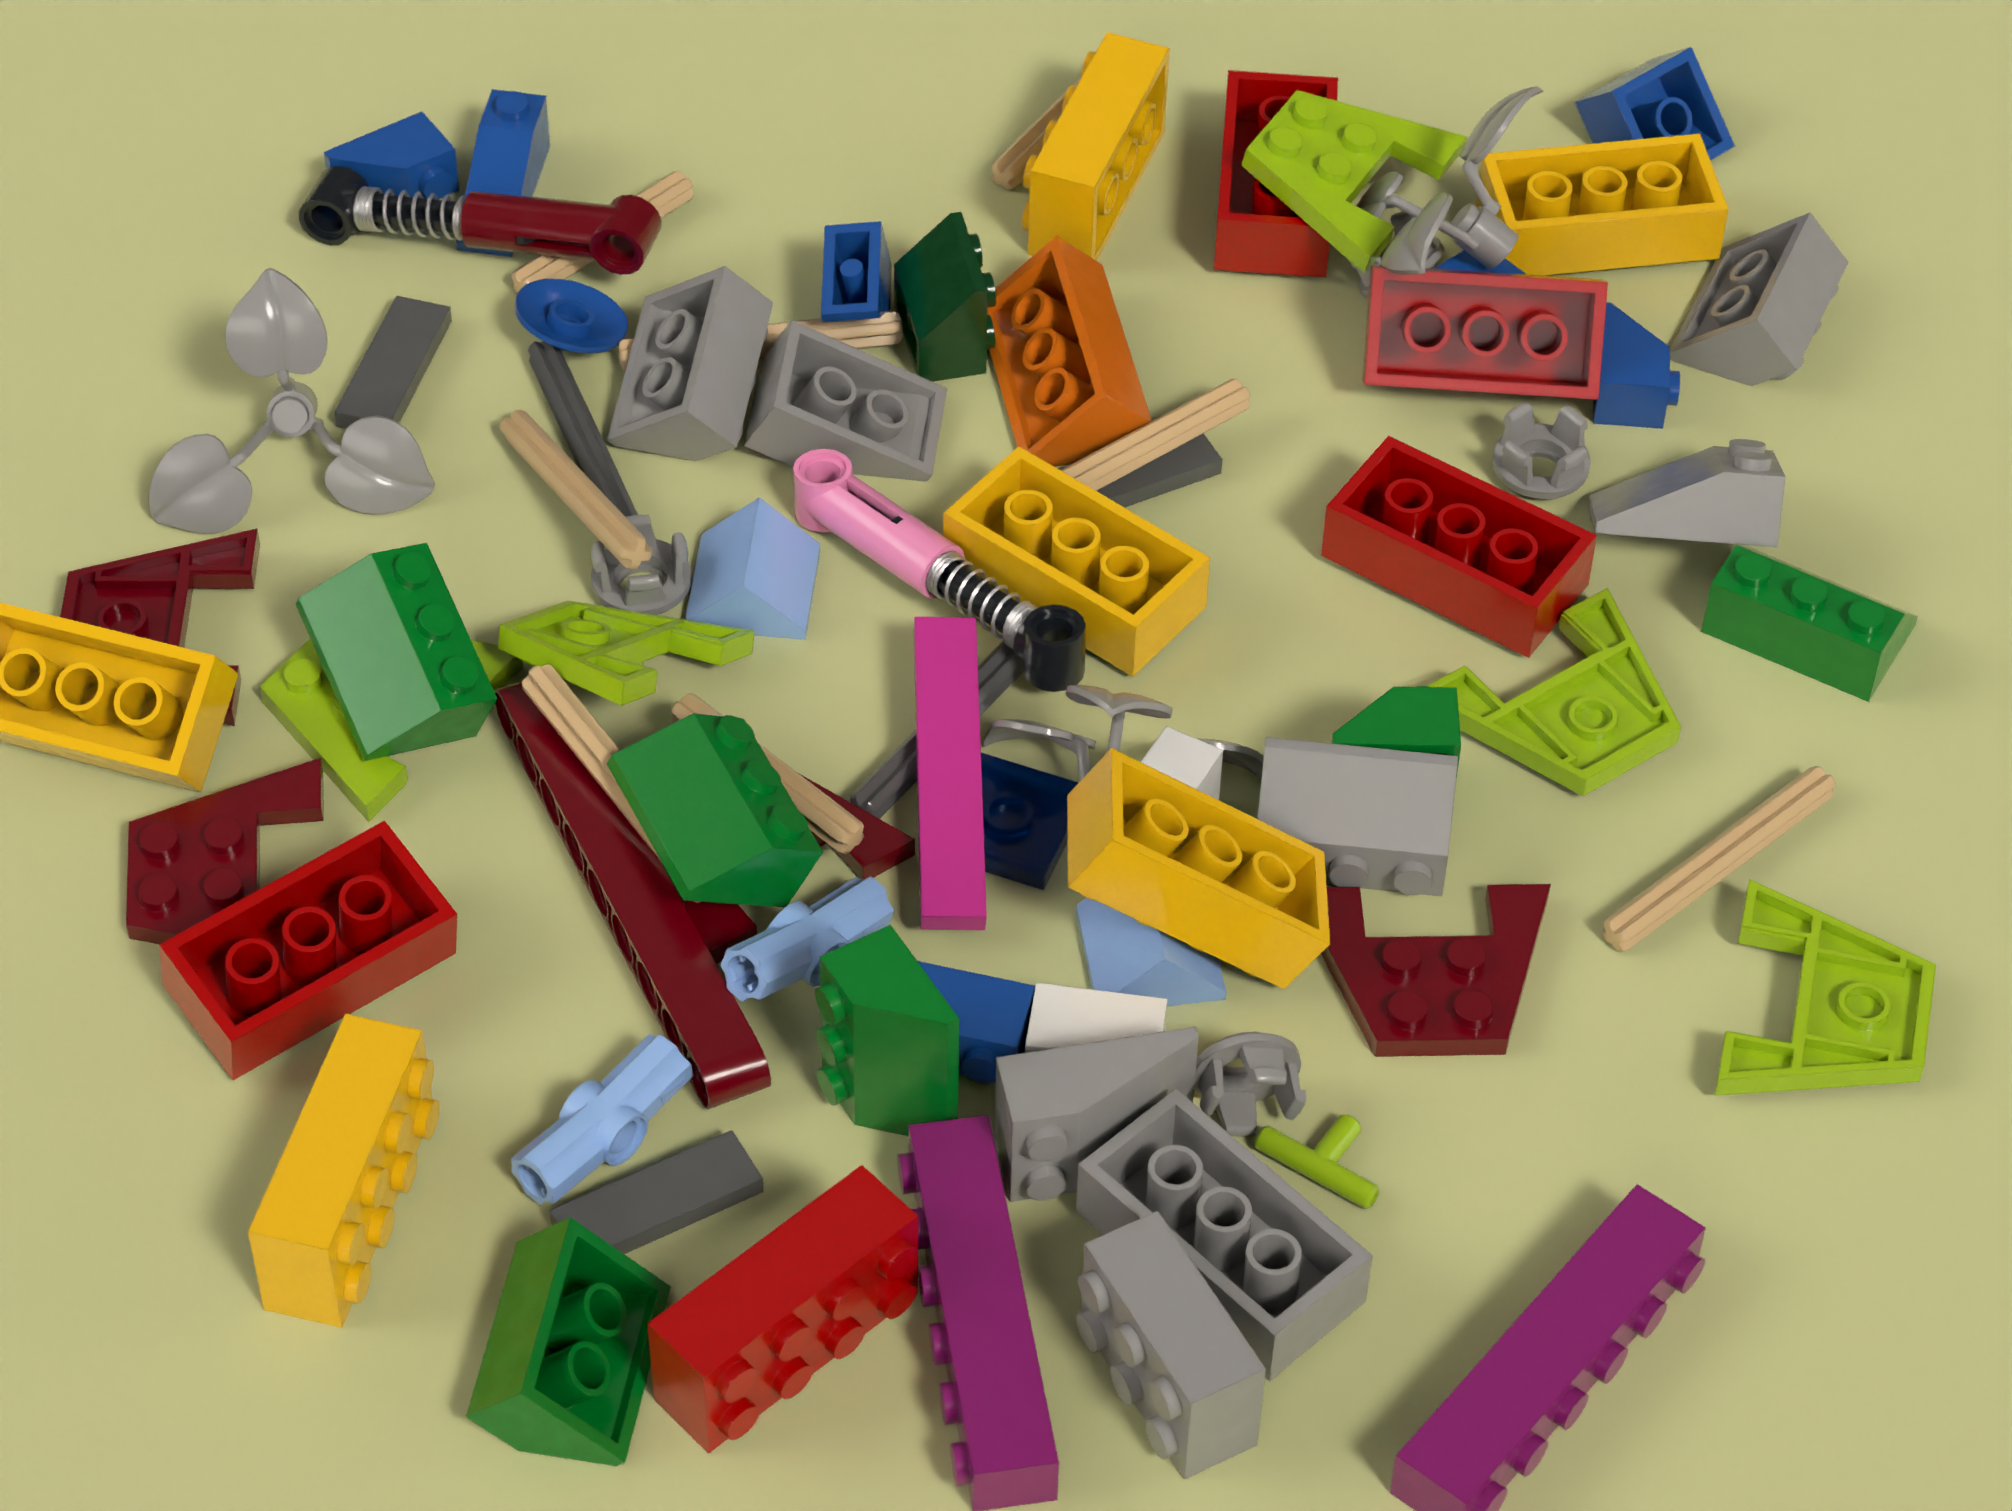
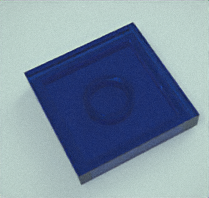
(1023, 820)

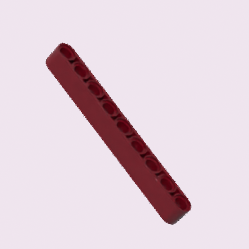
(639, 911)

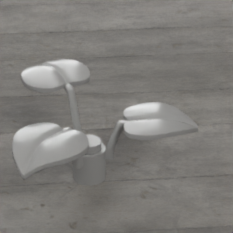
(1472, 228)
(281, 333)
(1115, 706)

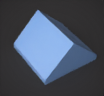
(755, 574)
(1143, 960)

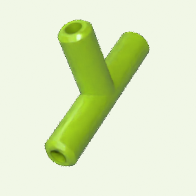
(1321, 1162)

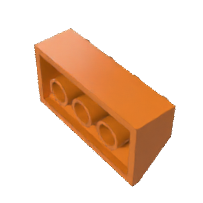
(1064, 357)

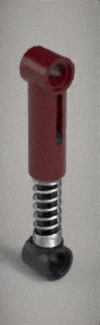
(611, 234)

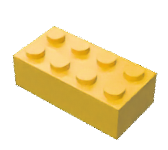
(1097, 145)
(1608, 204)
(1080, 551)
(110, 697)
(1197, 869)
(344, 1171)

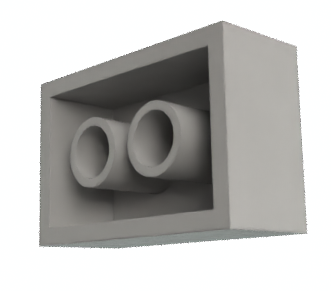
(1170, 1345)

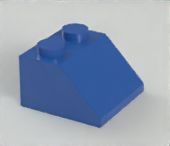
(1657, 101)

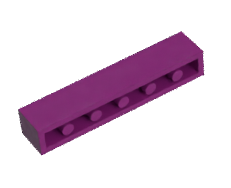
(981, 1315)
(1551, 1358)

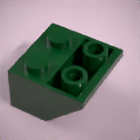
(945, 302)

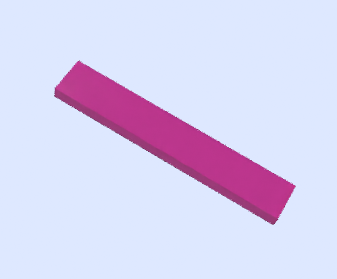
(949, 774)

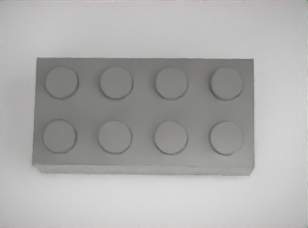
(1252, 1236)

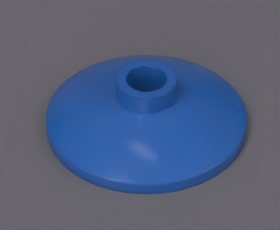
(570, 315)

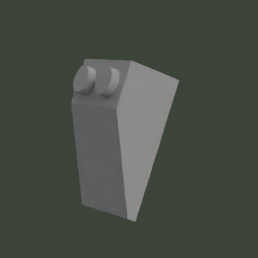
(847, 401)
(1704, 497)
(1075, 1098)

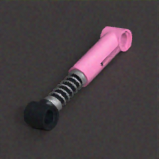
(836, 501)

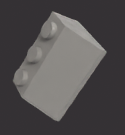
(1762, 304)
(692, 368)
(1368, 808)

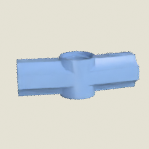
(801, 935)
(602, 1121)

